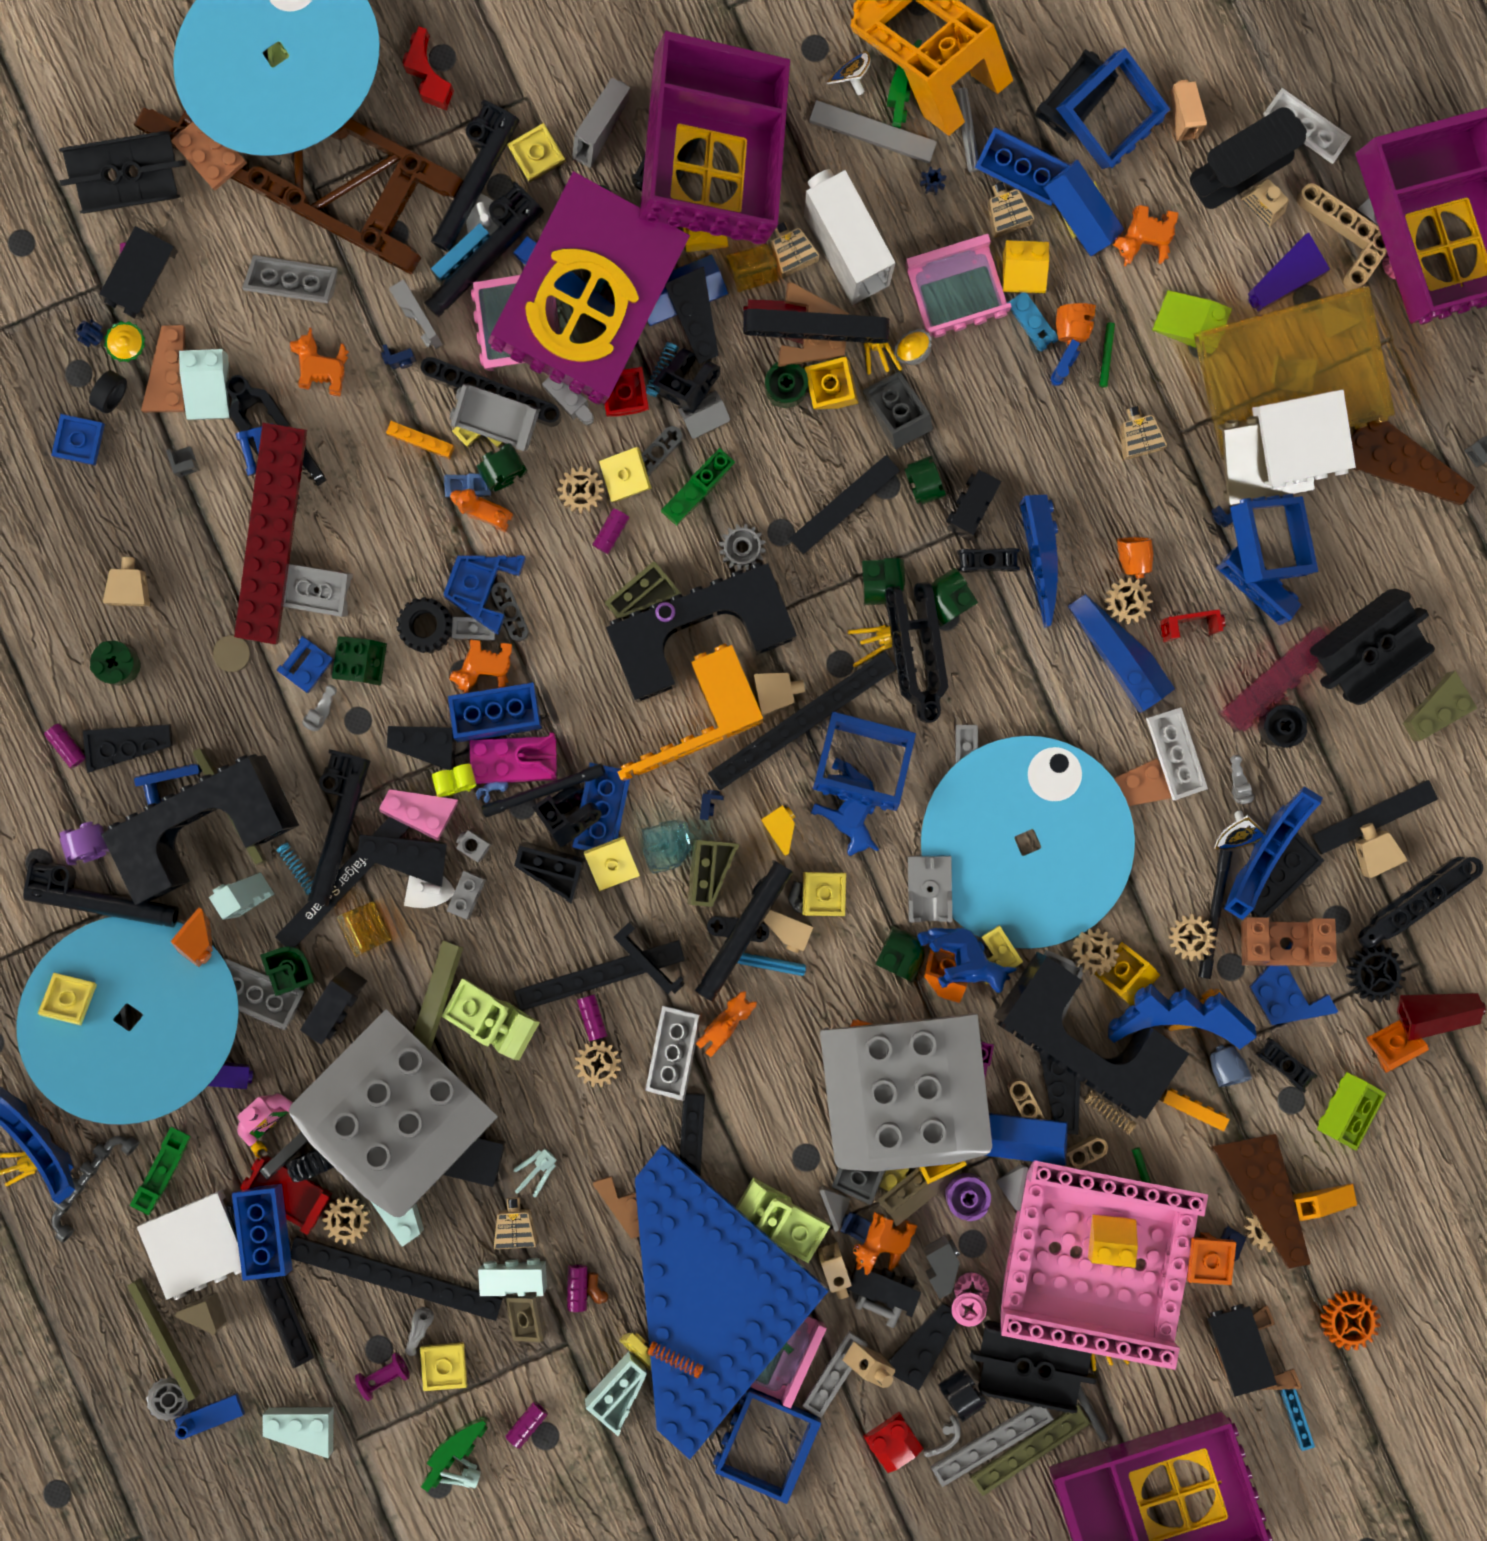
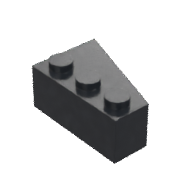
(428, 744)
(333, 1005)
(886, 1288)

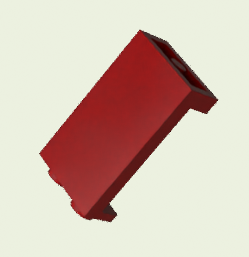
(302, 1200)

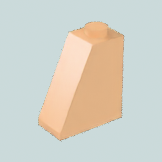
(1187, 110)

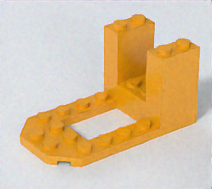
(960, 46)
(728, 700)

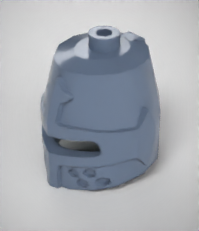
(1229, 1066)

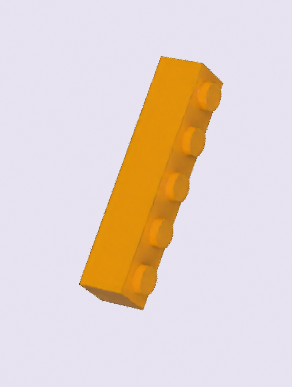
(420, 440)
(1195, 1109)

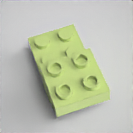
(490, 1020)
(782, 1221)

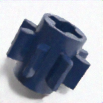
(937, 184)
(89, 333)

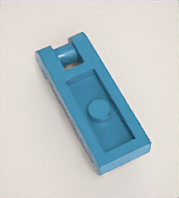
(1032, 321)

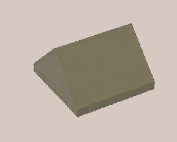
(204, 1313)
(526, 1317)

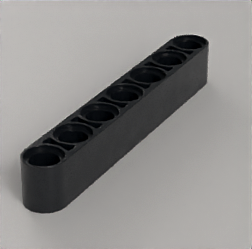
(815, 326)
(464, 376)

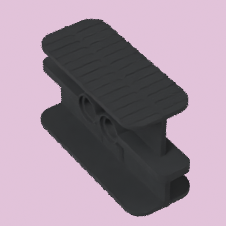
(1248, 157)
(91, 162)
(1343, 650)
(1003, 1380)

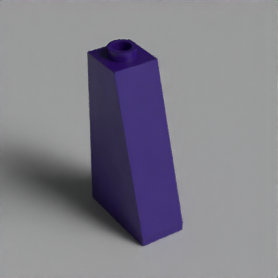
(1294, 271)
(233, 1076)

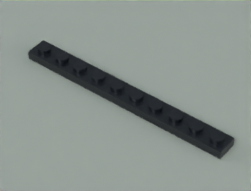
(802, 721)
(395, 1278)

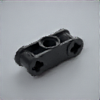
(1004, 560)
(728, 925)
(1297, 1073)

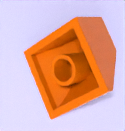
(195, 939)
(935, 968)

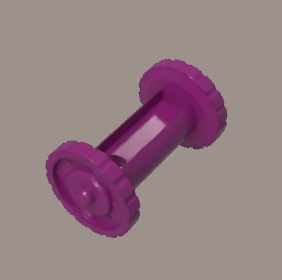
(382, 1376)

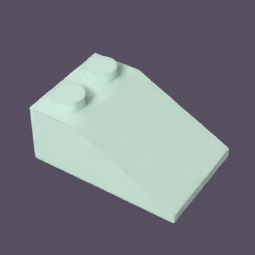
(204, 383)

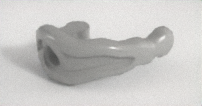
(315, 718)
(1241, 789)
(420, 1322)
(954, 1428)

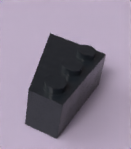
(973, 504)
(552, 868)

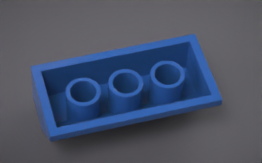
(1019, 164)
(1267, 595)
(494, 712)
(262, 1232)

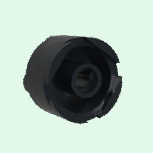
(1295, 727)
(961, 1395)

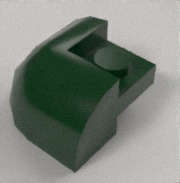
(879, 576)
(952, 596)
(901, 954)
(287, 969)

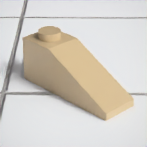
(789, 930)

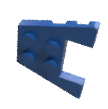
(472, 582)
(1282, 998)

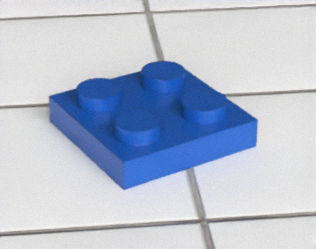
(78, 439)

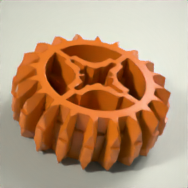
(1357, 1314)

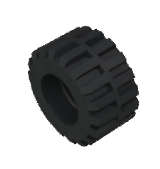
(410, 614)

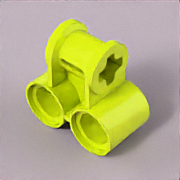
(454, 781)

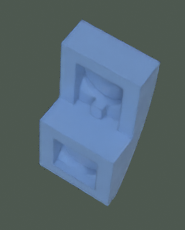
(463, 482)

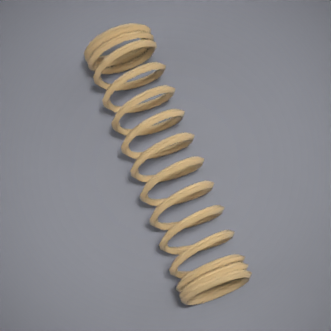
(1088, 1098)

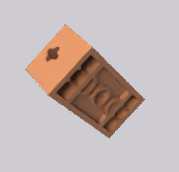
(1311, 942)

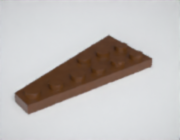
(1395, 457)
(1264, 1185)

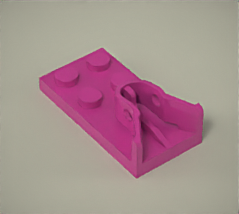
(514, 759)

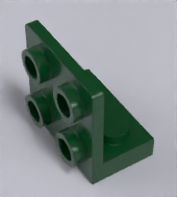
(359, 660)

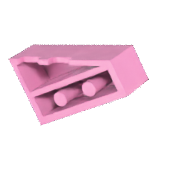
(419, 811)

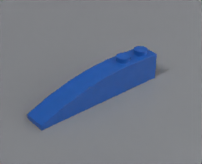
(1042, 549)
(1123, 654)

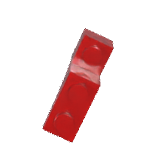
(434, 88)

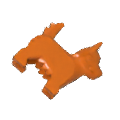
(1147, 231)
(318, 367)
(481, 509)
(482, 662)
(726, 1022)
(884, 1238)

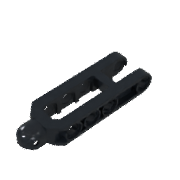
(245, 397)
(927, 623)
(1440, 883)

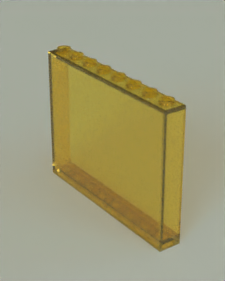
(1297, 355)

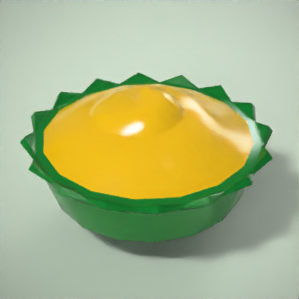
(124, 341)

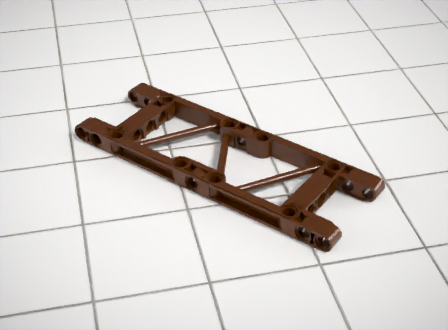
(386, 210)

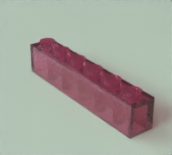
(1272, 683)

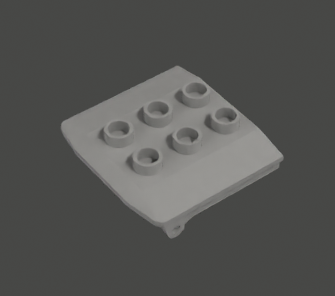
(906, 1093)
(390, 1116)

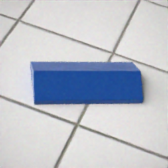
(1084, 208)
(715, 284)
(609, 796)
(1028, 1139)

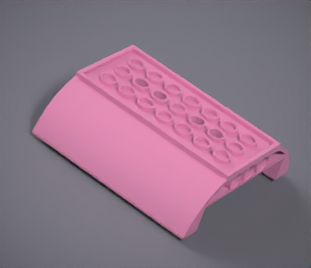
(1090, 1304)

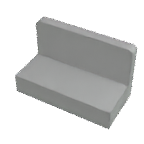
(707, 416)

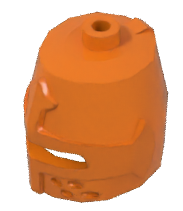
(1075, 322)
(1136, 555)

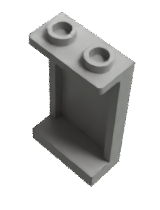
(494, 416)

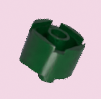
(776, 391)
(501, 468)
(926, 480)
(102, 663)

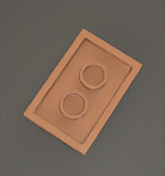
(208, 157)

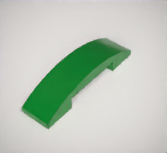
(161, 1171)

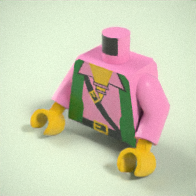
(260, 1117)

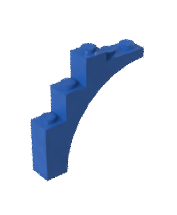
(1268, 850)
(1183, 1008)
(50, 1160)

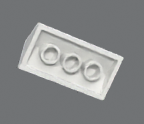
(1321, 134)
(1176, 753)

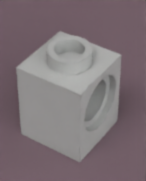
(482, 848)

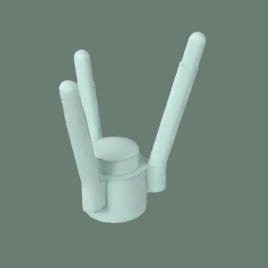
(544, 1161)
(468, 1478)

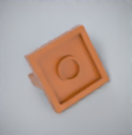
(1393, 1046)
(1211, 1260)

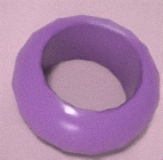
(659, 607)

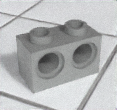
(466, 895)

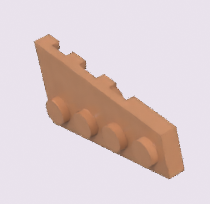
(164, 383)
(1144, 784)

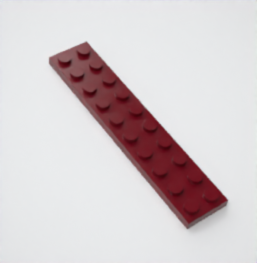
(270, 533)

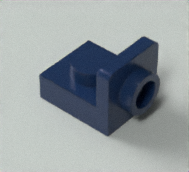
(707, 808)

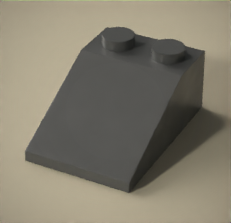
(898, 410)
(858, 1183)

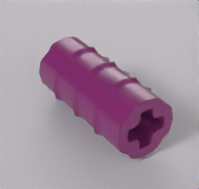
(610, 531)
(65, 745)
(592, 1017)
(577, 1288)
(526, 1425)

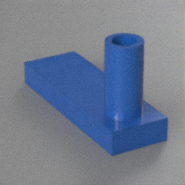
(149, 780)
(209, 1416)

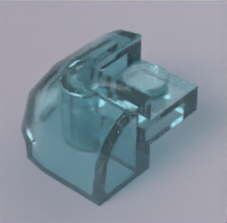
(666, 845)

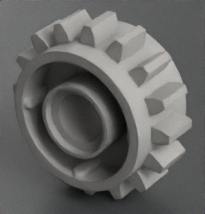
(733, 539)

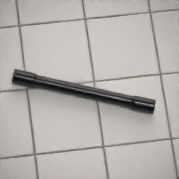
(584, 776)
(1223, 868)

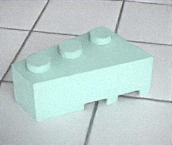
(239, 897)
(404, 1227)
(512, 1277)
(616, 1392)
(301, 1428)

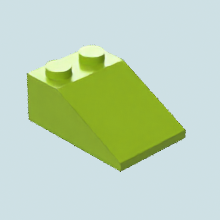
(1187, 314)

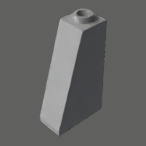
(600, 122)

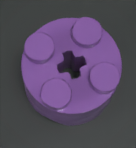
(83, 843)
(979, 1192)

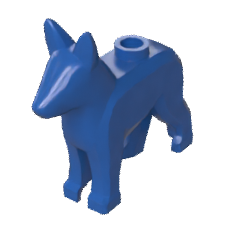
(851, 814)
(969, 958)

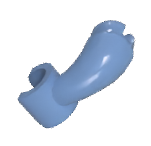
(502, 786)

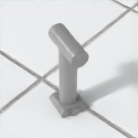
(893, 1315)

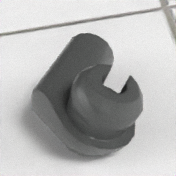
(795, 898)

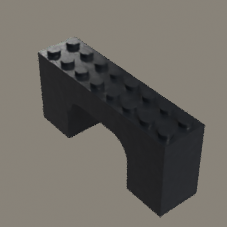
(746, 595)
(146, 841)
(1131, 1079)

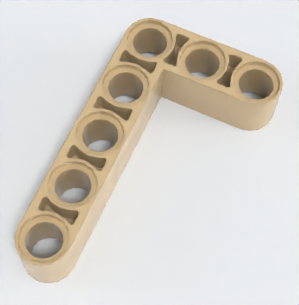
(1349, 231)
(1084, 1146)

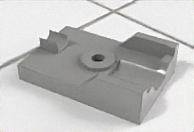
(412, 310)
(331, 594)
(926, 872)

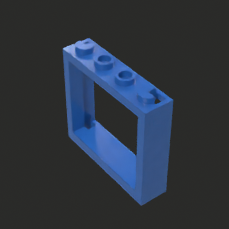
(1142, 84)
(1249, 542)
(870, 730)
(781, 1494)

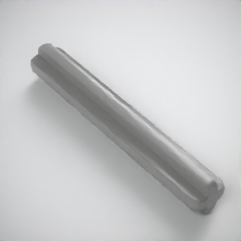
(967, 129)

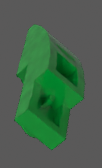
(900, 93)
(698, 487)
(457, 1444)

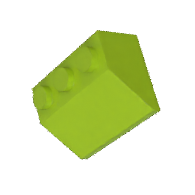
(1351, 1111)

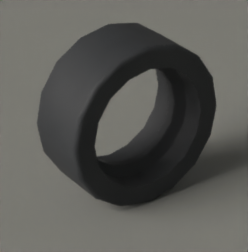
(108, 391)

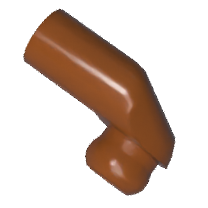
(593, 1290)

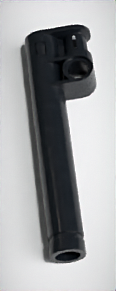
(497, 129)
(519, 215)
(350, 776)
(49, 889)
(764, 897)

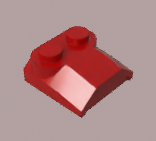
(628, 394)
(893, 1443)

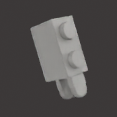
(572, 403)

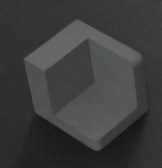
(1478, 452)
(183, 461)

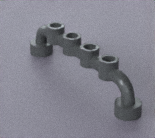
(89, 1170)

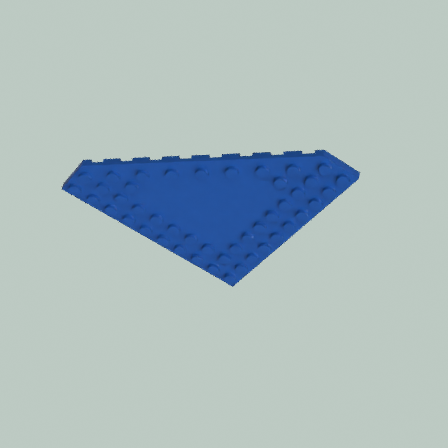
(712, 1295)

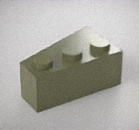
(642, 591)
(1440, 708)
(708, 870)

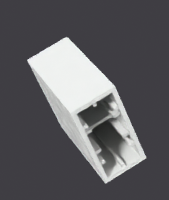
(847, 235)

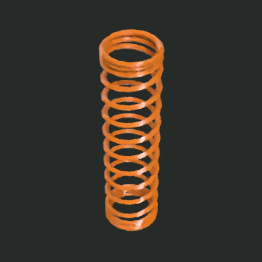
(697, 1371)

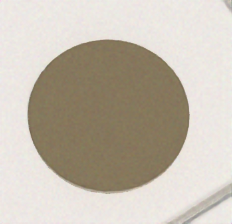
(231, 653)

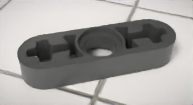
(672, 444)
(498, 599)
(284, 1156)

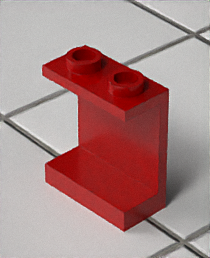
(1170, 626)

